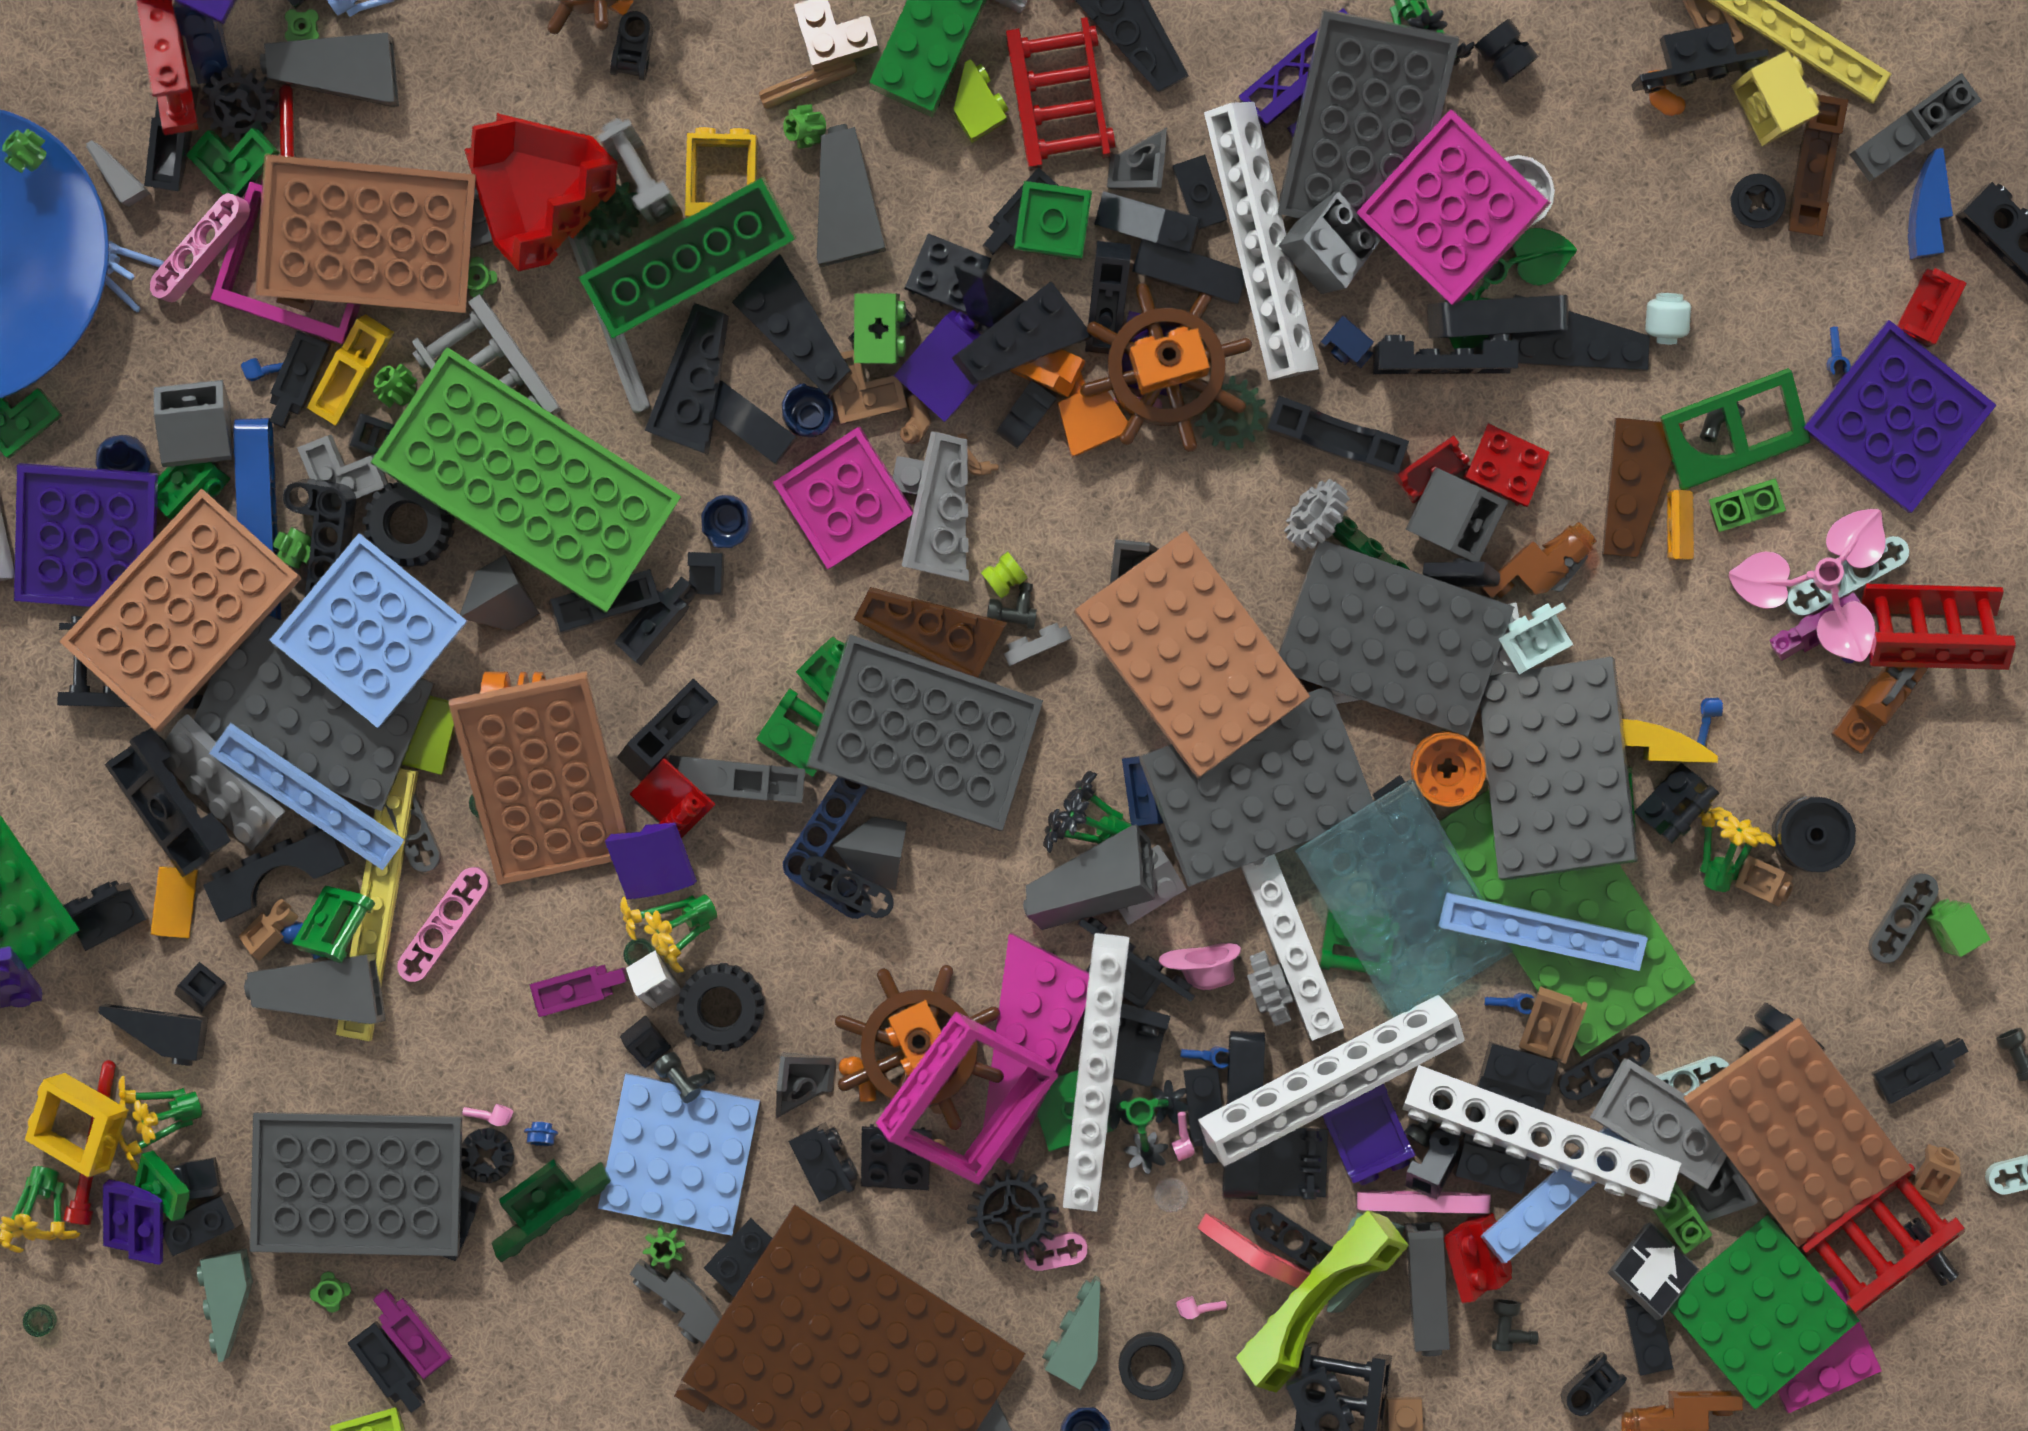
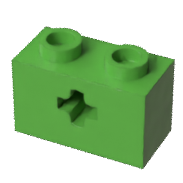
(867, 311)
(1956, 927)

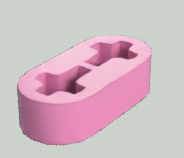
(1058, 1259)

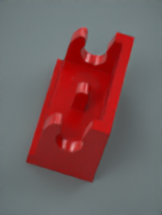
(1931, 306)
(1417, 475)

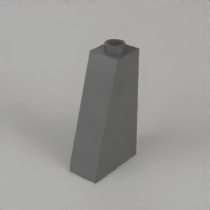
(339, 66)
(846, 206)
(1095, 882)
(321, 989)
(1427, 1287)

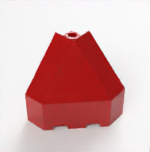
(537, 185)

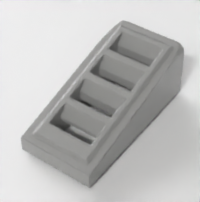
(122, 182)

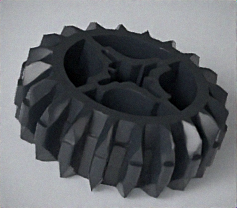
(995, 1217)

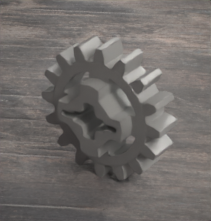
(1316, 514)
(1270, 988)

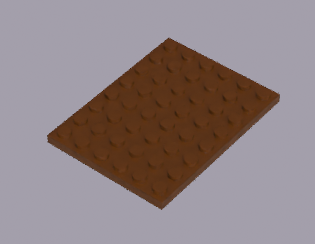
(846, 1344)

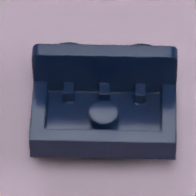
(1141, 801)

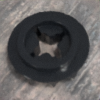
(1773, 199)
(502, 1159)

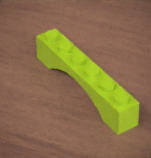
(1277, 1348)

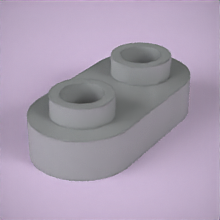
(1050, 637)

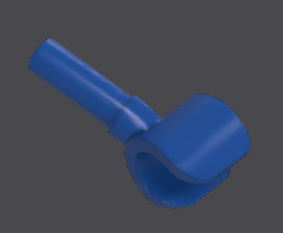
(1836, 352)
(254, 371)
(1709, 708)
(1510, 1002)
(1205, 1055)

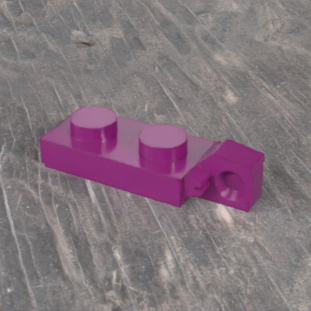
(1804, 634)
(575, 988)
(411, 1334)

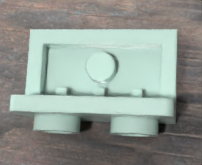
(1535, 639)

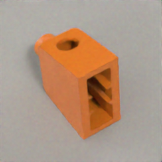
(1090, 419)

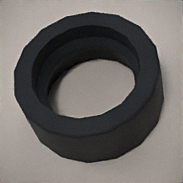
(1151, 1392)

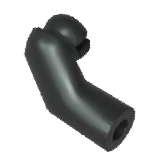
(1713, 424)

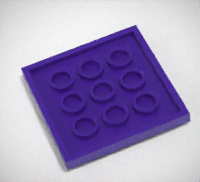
(1899, 416)
(79, 530)

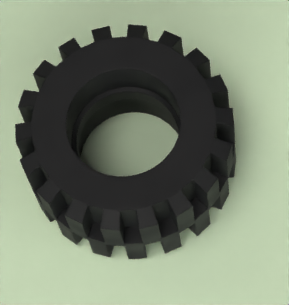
(379, 531)
(721, 1037)

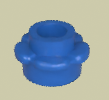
(541, 1134)

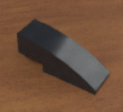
(167, 154)
(1189, 271)
(752, 424)
(573, 612)

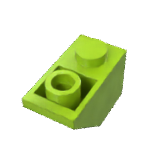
(975, 105)

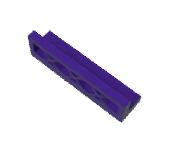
(1291, 93)

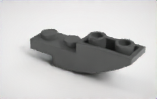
(1915, 127)
(742, 779)
(682, 1294)

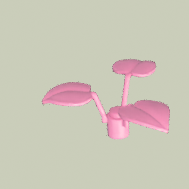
(1848, 629)

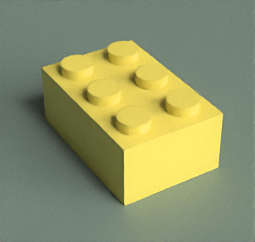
(1776, 97)

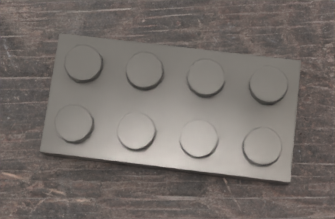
(228, 795)
(1659, 1121)

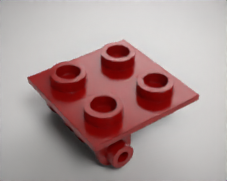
(1507, 465)
(672, 797)

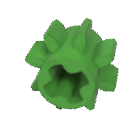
(804, 126)
(24, 150)
(395, 385)
(293, 547)
(660, 1238)

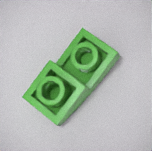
(1747, 505)
(1682, 1221)

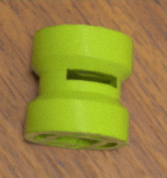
(1004, 575)

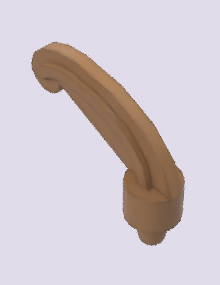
(976, 467)

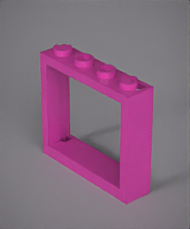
(223, 288)
(931, 1075)

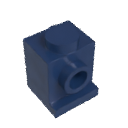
(1348, 343)

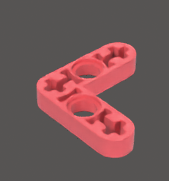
(1251, 1253)

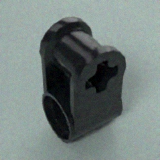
(632, 48)
(1594, 1385)

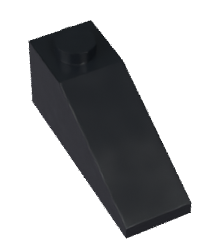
(1148, 221)
(1108, 290)
(984, 296)
(666, 729)
(166, 1033)

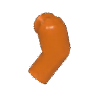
(1667, 102)
(849, 1065)

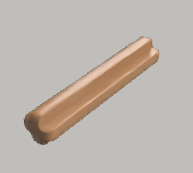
(805, 83)

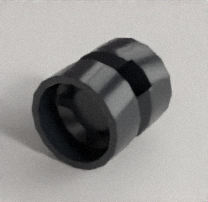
(1506, 51)

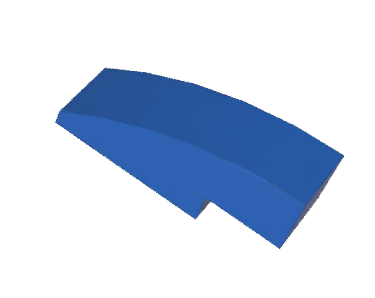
(1928, 207)

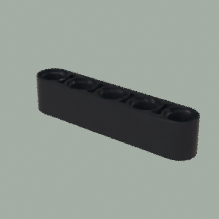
(1243, 1077)

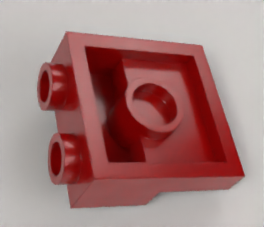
(1472, 1261)

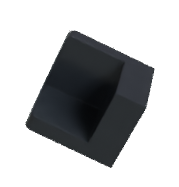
(706, 572)
(199, 1177)

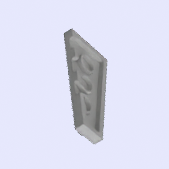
(938, 521)

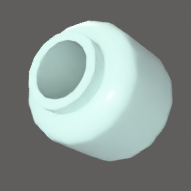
(1668, 318)

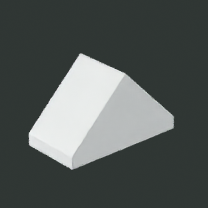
(652, 980)

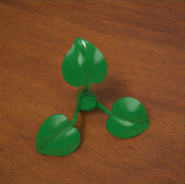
(1540, 260)

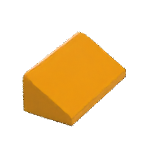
(1680, 525)
(173, 903)

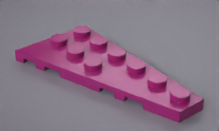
(1040, 1011)

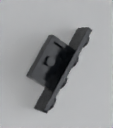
(1698, 55)
(1141, 975)

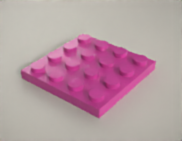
(1453, 207)

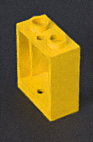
(708, 138)
(104, 1134)

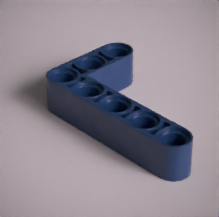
(832, 826)

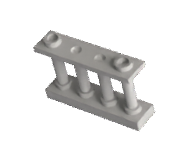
(653, 198)
(500, 345)

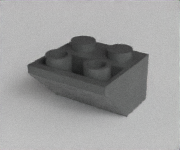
(1330, 244)
(193, 423)
(1456, 515)

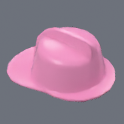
(1206, 966)

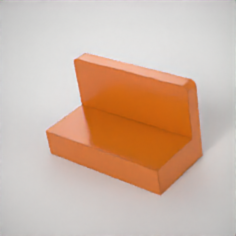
(1053, 371)

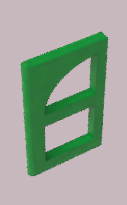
(1698, 467)

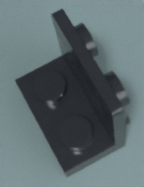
(106, 914)
(1139, 1044)
(823, 1162)

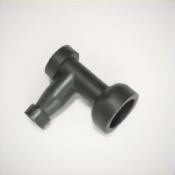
(1021, 615)
(2012, 1041)
(669, 1067)
(1420, 1132)
(1505, 1335)

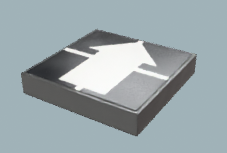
(1653, 1271)

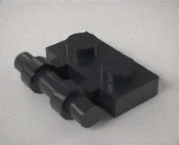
(1668, 801)

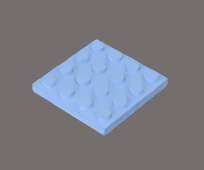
(368, 631)
(679, 1157)

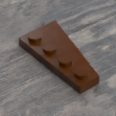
(1635, 481)
(932, 630)

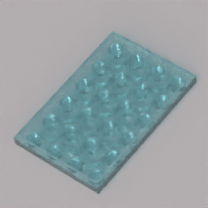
(1387, 889)

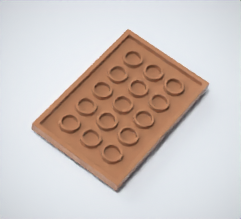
(364, 234)
(180, 610)
(1191, 654)
(539, 776)
(1797, 1132)

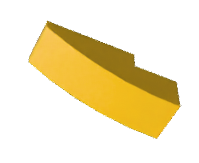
(350, 369)
(1664, 743)

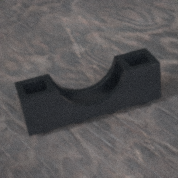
(1336, 437)
(238, 890)

